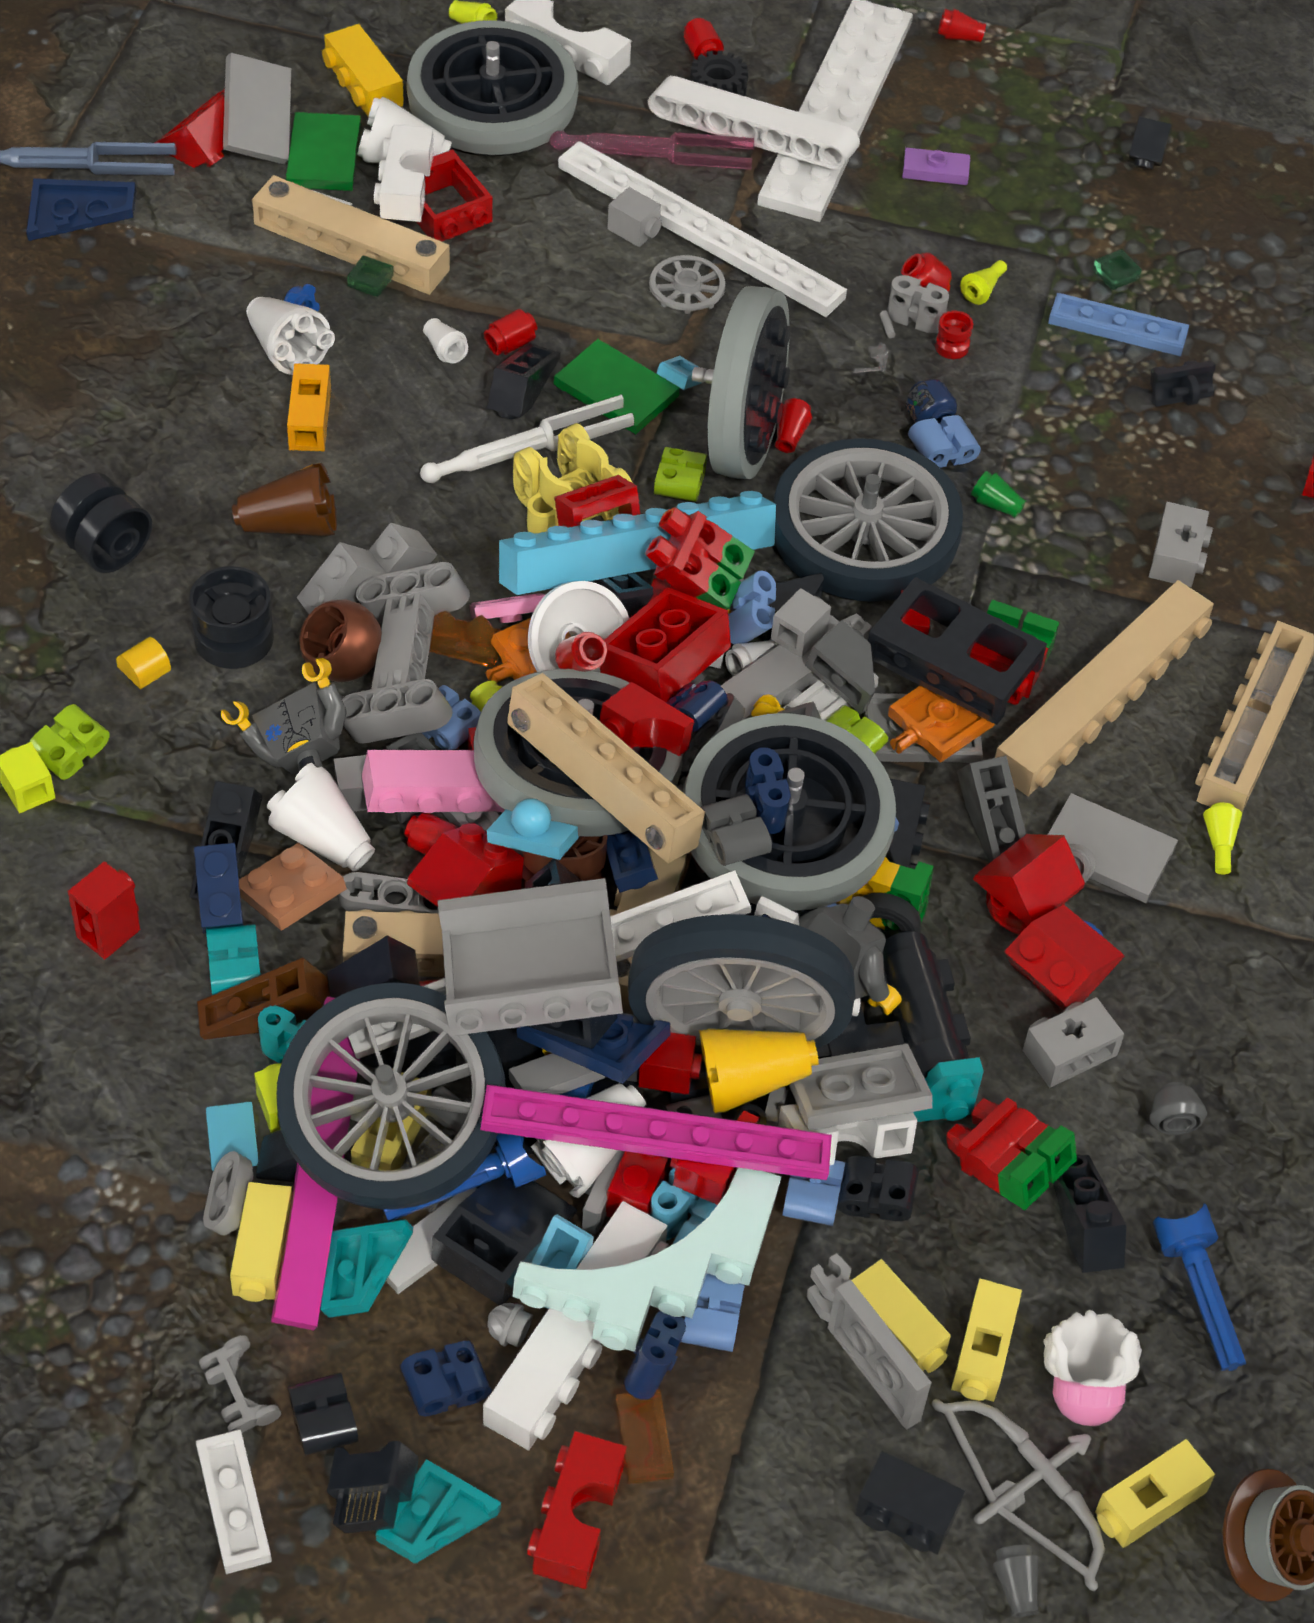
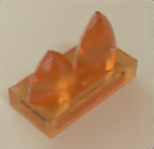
(464, 639)

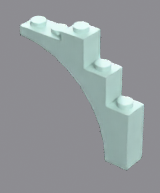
(670, 1280)

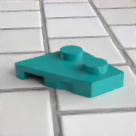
(360, 1265)
(437, 1514)

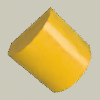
(144, 662)

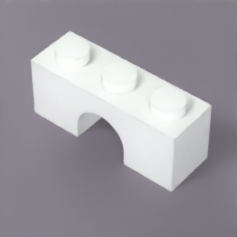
(403, 173)
(880, 1136)

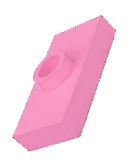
(508, 609)

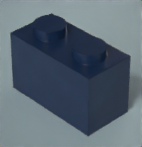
(218, 886)

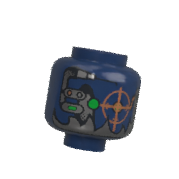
(930, 400)

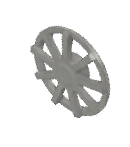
(687, 283)

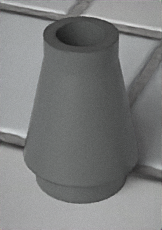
(1019, 1578)

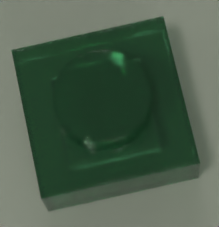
(1117, 269)
(370, 276)

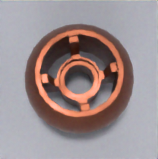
(344, 636)

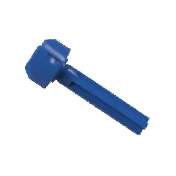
(508, 1159)
(1189, 1239)

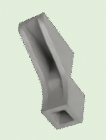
(349, 566)

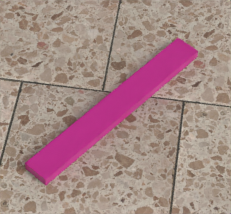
(656, 1132)
(312, 1212)

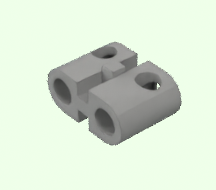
(917, 304)

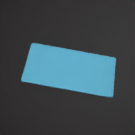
(231, 1129)

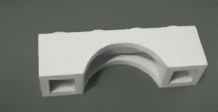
(595, 53)

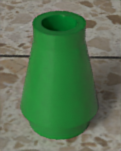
(998, 495)

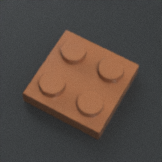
(290, 886)

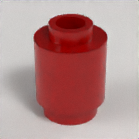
(702, 38)
(510, 332)
(581, 652)
(425, 830)

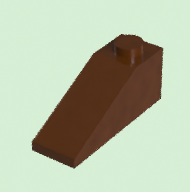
(236, 1010)

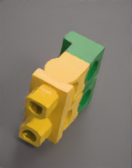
(901, 881)

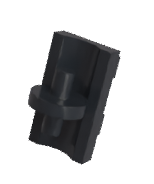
(1182, 383)

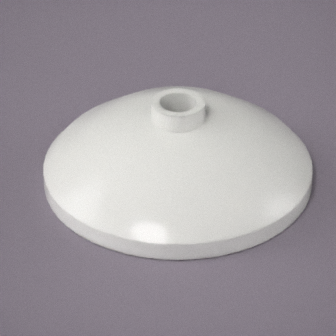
(572, 609)

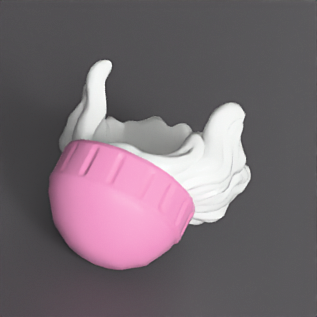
(1090, 1366)

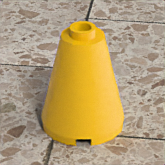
(753, 1063)

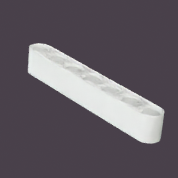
(769, 125)

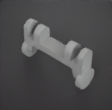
(251, 1412)

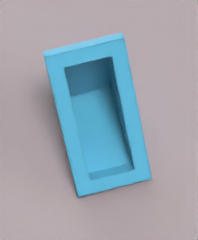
(563, 1245)

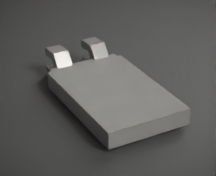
(869, 1342)

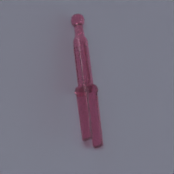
(661, 147)

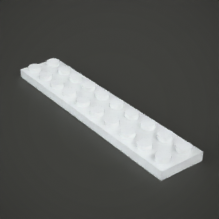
(840, 94)

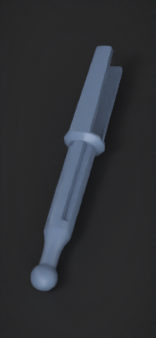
(89, 158)

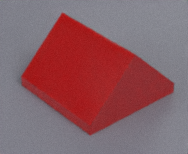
(1033, 876)

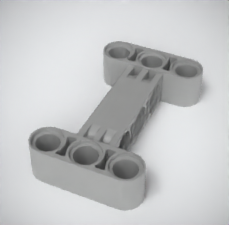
(400, 695)

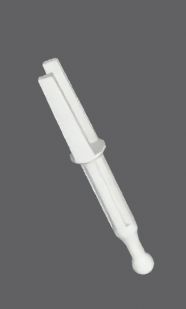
(536, 438)

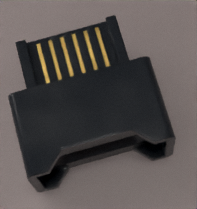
(371, 1486)

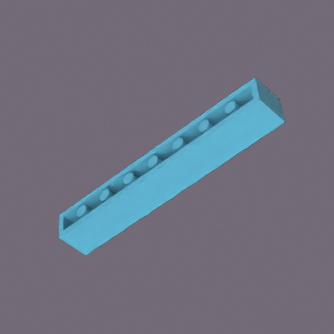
(619, 545)

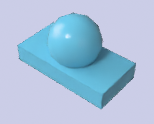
(532, 831)

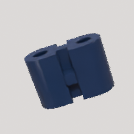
(699, 701)
(767, 789)
(654, 1355)
(445, 1378)

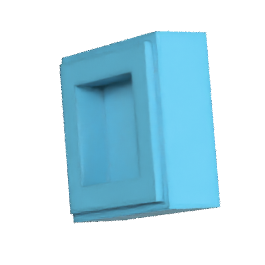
(678, 372)

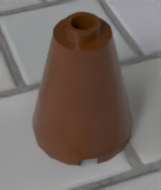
(290, 505)

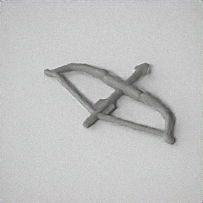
(1011, 1496)

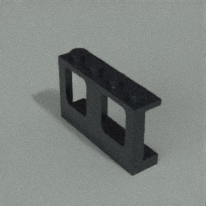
(943, 661)

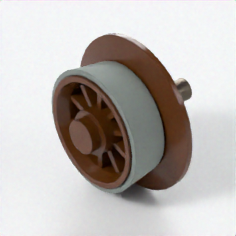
(1270, 1535)

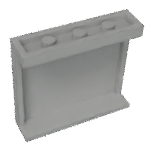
(529, 957)

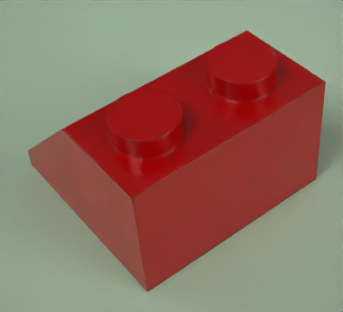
(465, 866)
(1063, 956)

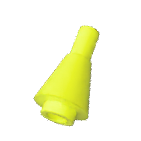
(979, 285)
(1222, 826)

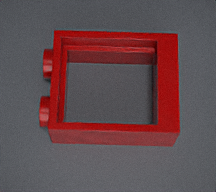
(450, 170)
(595, 499)

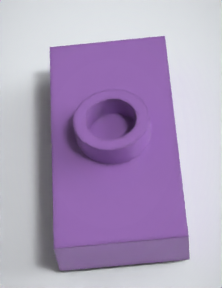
(936, 166)

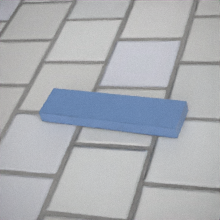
(1118, 324)

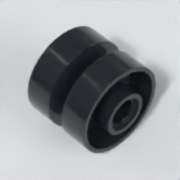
(101, 522)
(231, 617)

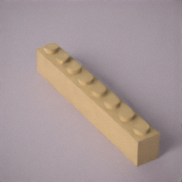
(1105, 686)

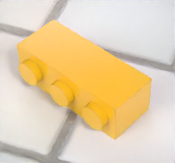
(361, 67)

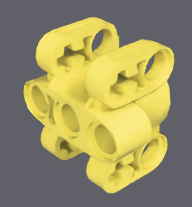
(580, 464)

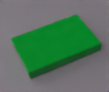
(324, 151)
(607, 373)

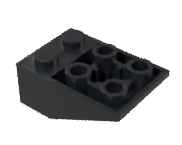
(495, 1232)

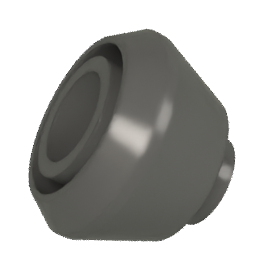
(1177, 1109)

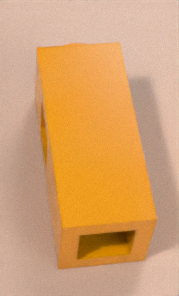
(309, 407)

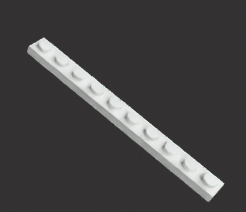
(708, 231)
(629, 929)

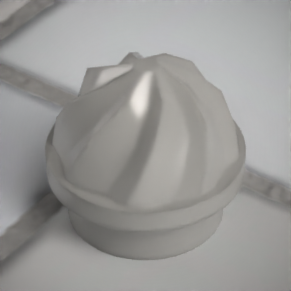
(509, 1323)

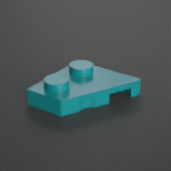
(953, 1089)

